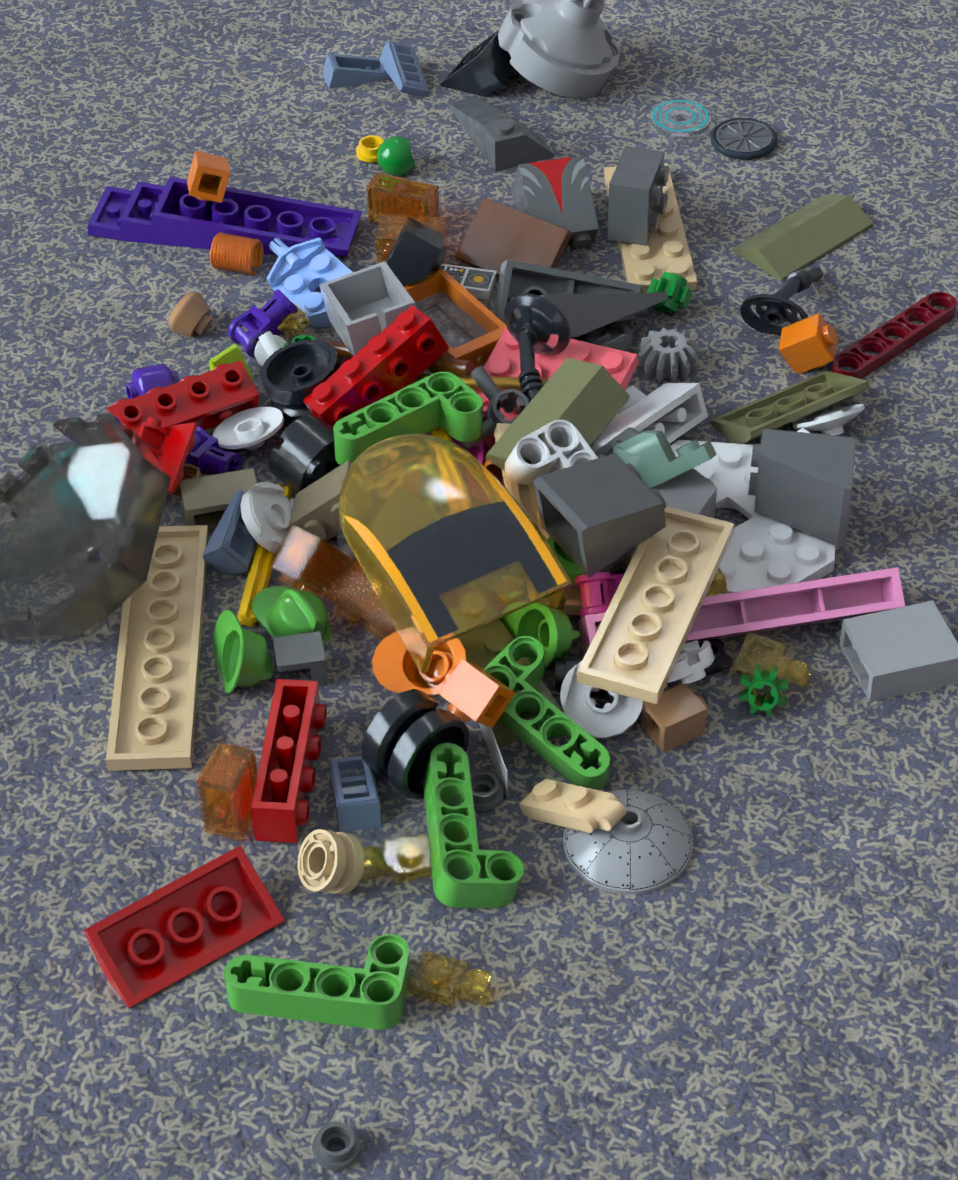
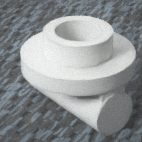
(267, 346)

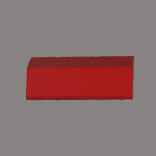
(183, 927)

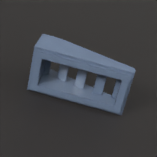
(404, 68)
(352, 70)
(220, 550)
(359, 805)

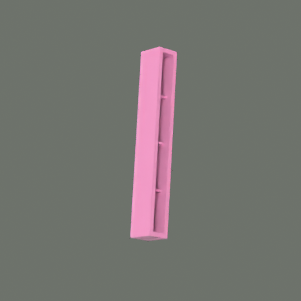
(784, 606)

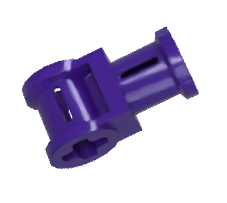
(261, 321)
(210, 458)

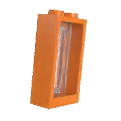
(459, 317)

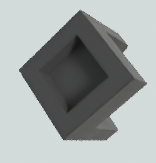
(302, 652)

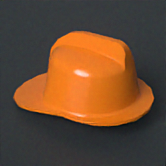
(399, 673)

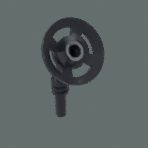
(778, 304)
(533, 333)

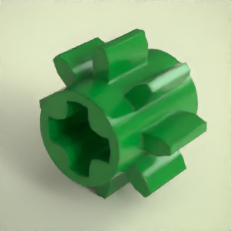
(677, 292)
(769, 698)

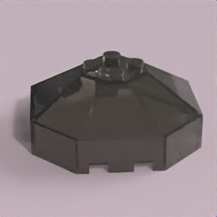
(62, 508)

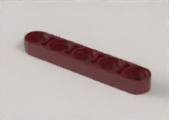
(897, 326)

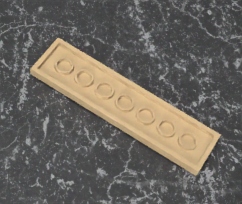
(160, 657)

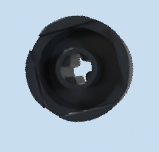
(305, 453)

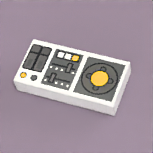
(475, 280)

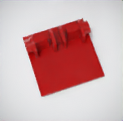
(169, 446)

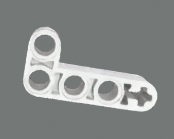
(548, 457)

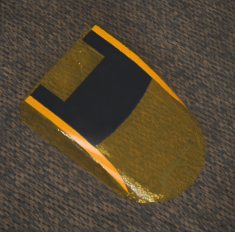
(443, 541)

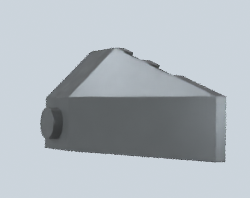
(539, 280)

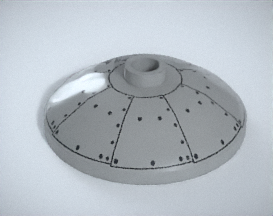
(636, 855)

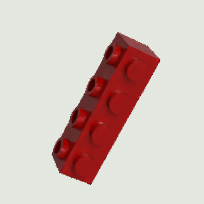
(379, 368)
(198, 399)
(286, 761)

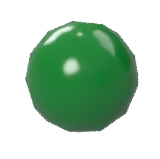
(395, 156)

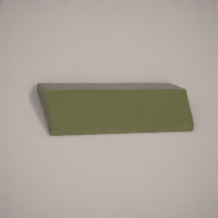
(805, 235)
(574, 393)
(788, 406)

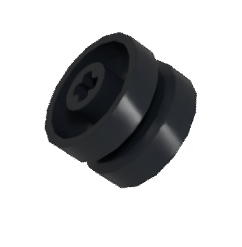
(295, 372)
(405, 734)

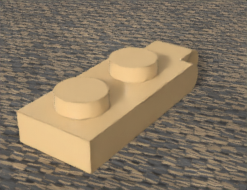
(572, 806)

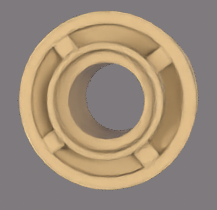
(330, 862)

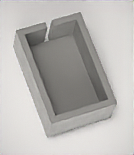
(364, 304)

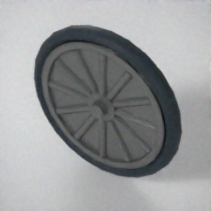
(743, 138)

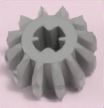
(668, 355)

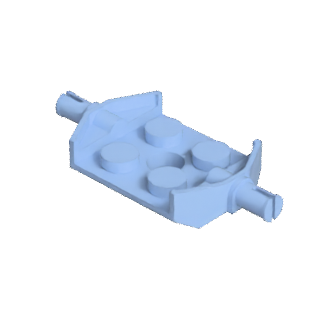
(301, 271)

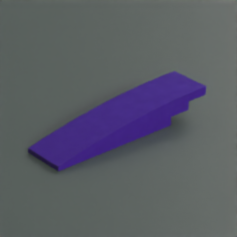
(176, 219)

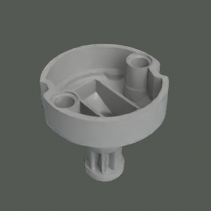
(560, 45)

